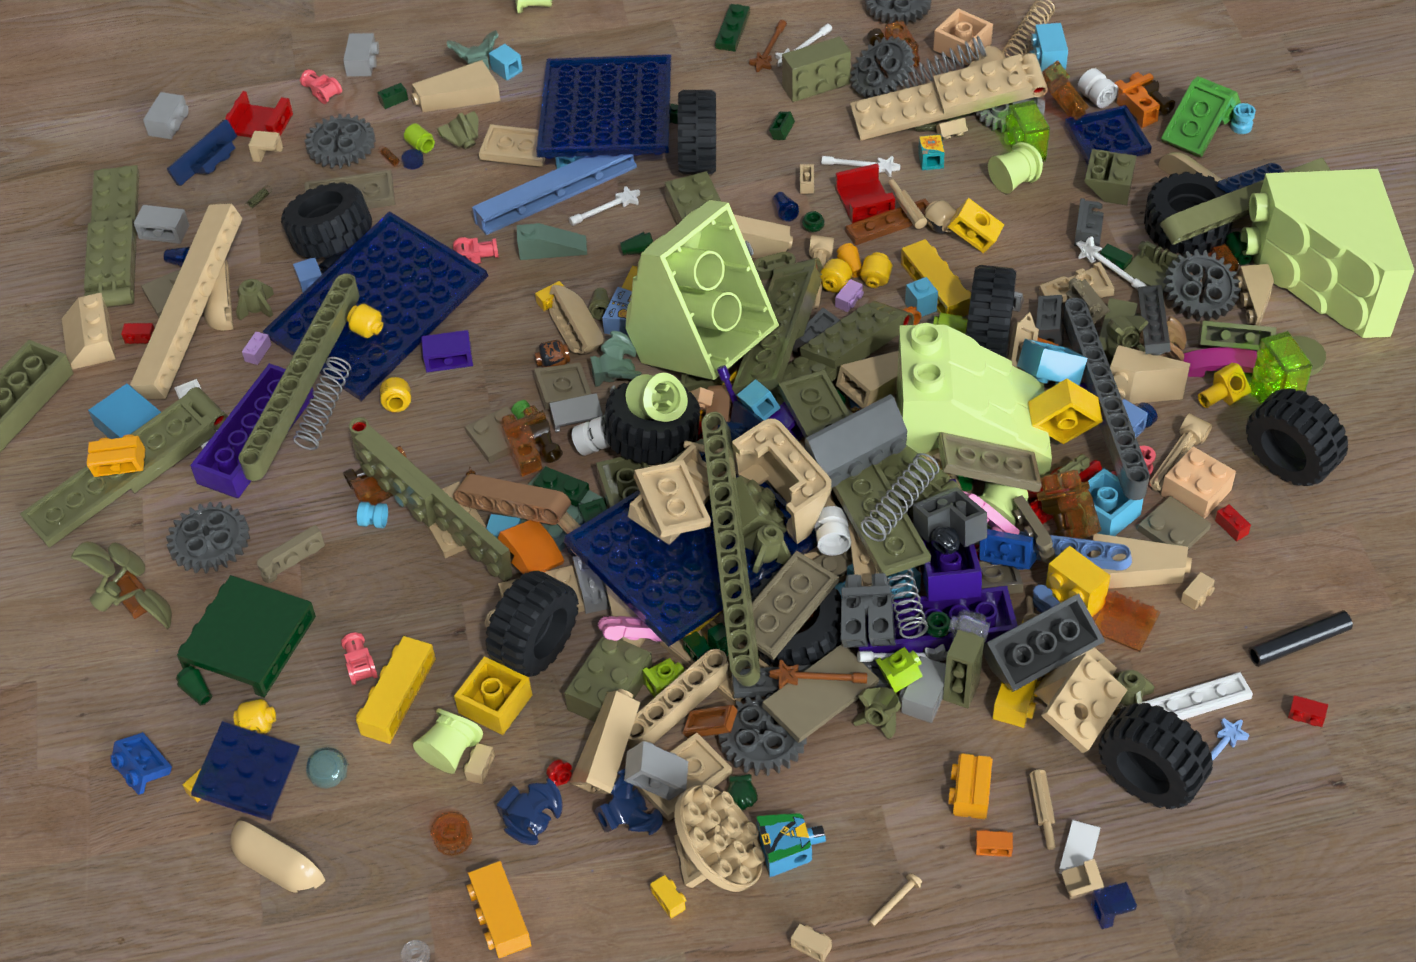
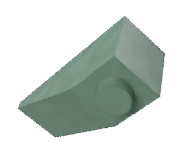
(545, 241)

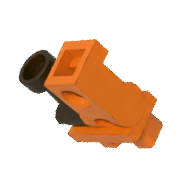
(1143, 98)

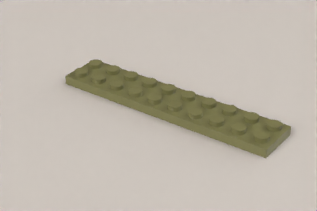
(818, 405)

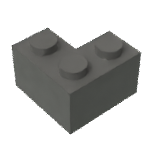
(953, 510)

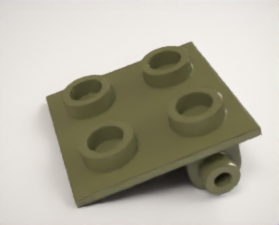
(1150, 264)

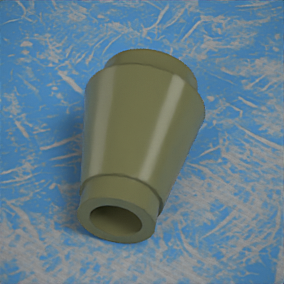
(599, 303)

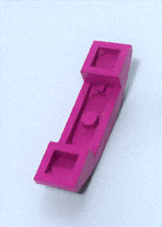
(1217, 358)

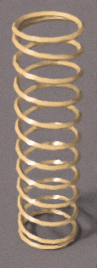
(1030, 28)

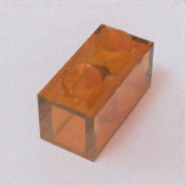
(1224, 251)

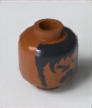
(552, 354)

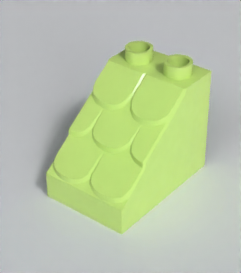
(1333, 245)
(698, 296)
(964, 391)

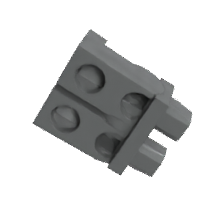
(863, 603)

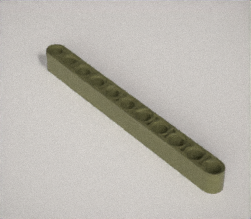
(1221, 209)
(298, 378)
(730, 557)

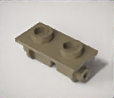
(1084, 291)

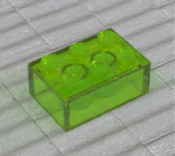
(1279, 366)

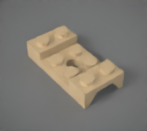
(698, 470)

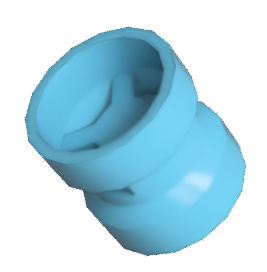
(1242, 118)
(370, 514)

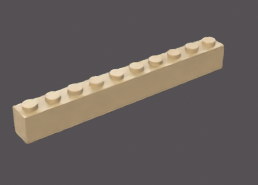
(186, 302)

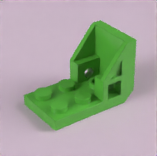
(1199, 115)

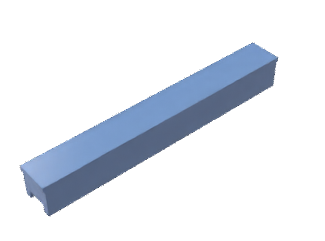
(549, 190)

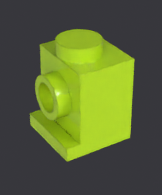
(900, 669)
(661, 676)

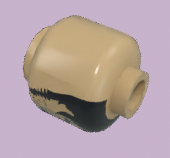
(939, 216)

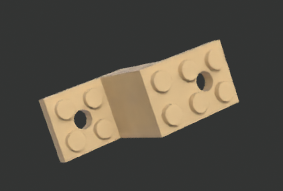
(1081, 697)

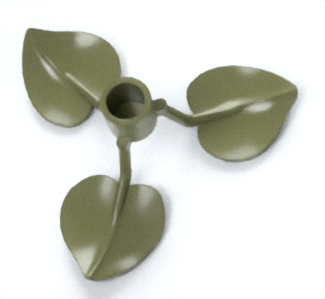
(108, 593)

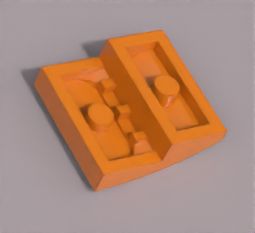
(531, 547)

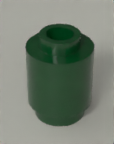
(1237, 247)

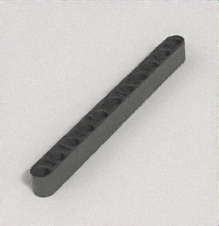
(1100, 382)

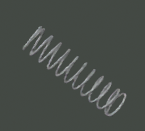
(981, 49)
(334, 369)
(876, 522)
(906, 602)

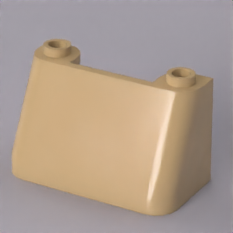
(776, 456)

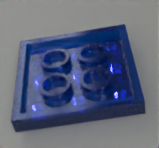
(1108, 131)
(245, 771)

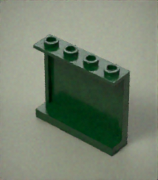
(248, 633)

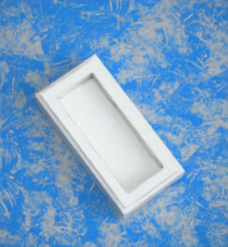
(1079, 845)

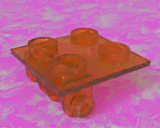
(1126, 620)

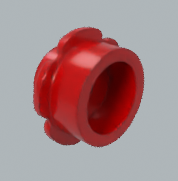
(559, 772)

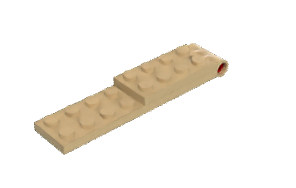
(951, 96)

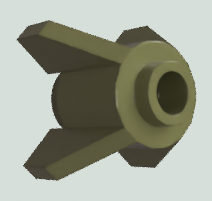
(461, 130)
(253, 298)
(1124, 332)
(767, 545)
(1136, 686)
(880, 709)

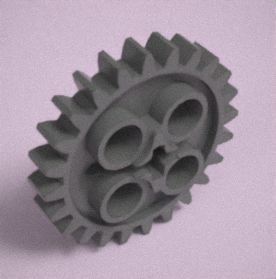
(898, 9)
(894, 57)
(329, 145)
(1180, 282)
(208, 537)
(762, 736)

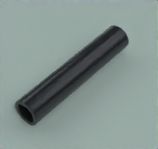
(1300, 638)

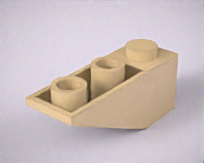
(1256, 288)

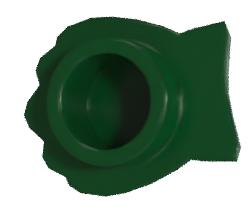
(742, 791)

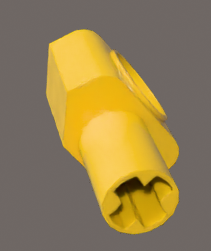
(1223, 390)

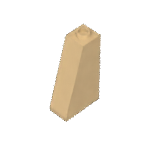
(456, 88)
(764, 236)
(869, 378)
(1151, 562)
(606, 744)

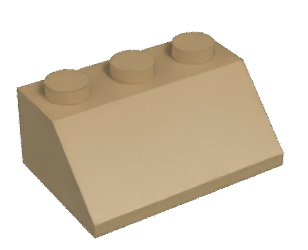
(88, 332)

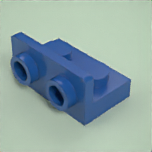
(1007, 549)
(139, 761)

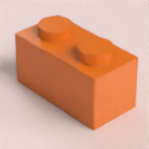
(994, 843)

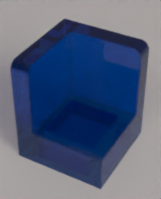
(1111, 902)

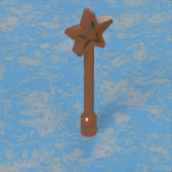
(762, 61)
(791, 675)

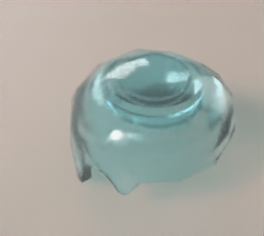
(326, 767)

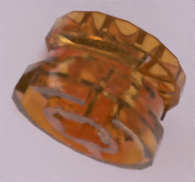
(451, 832)

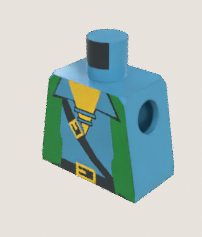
(787, 841)

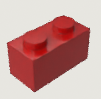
(137, 333)
(1232, 522)
(1308, 711)

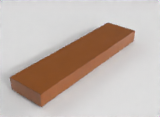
(882, 224)

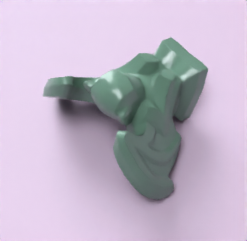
(475, 53)
(611, 363)

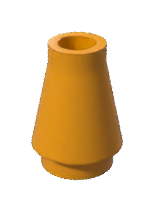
(850, 254)

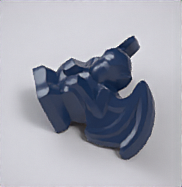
(526, 809)
(628, 809)

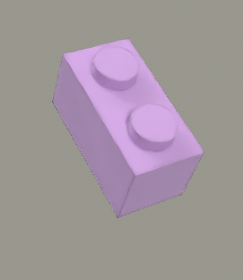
(849, 295)
(256, 348)

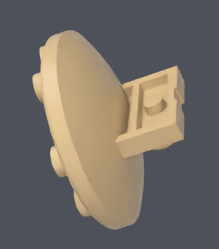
(716, 840)

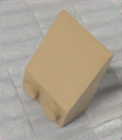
(1148, 376)

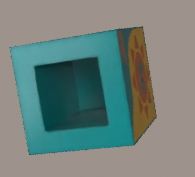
(931, 152)

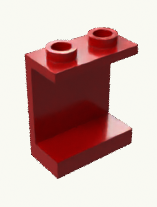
(250, 118)
(863, 193)

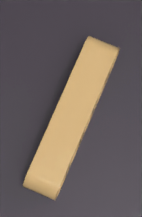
(682, 689)

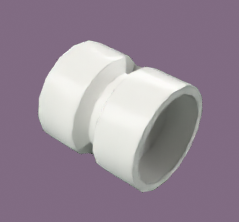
(1098, 88)
(590, 436)
(832, 531)

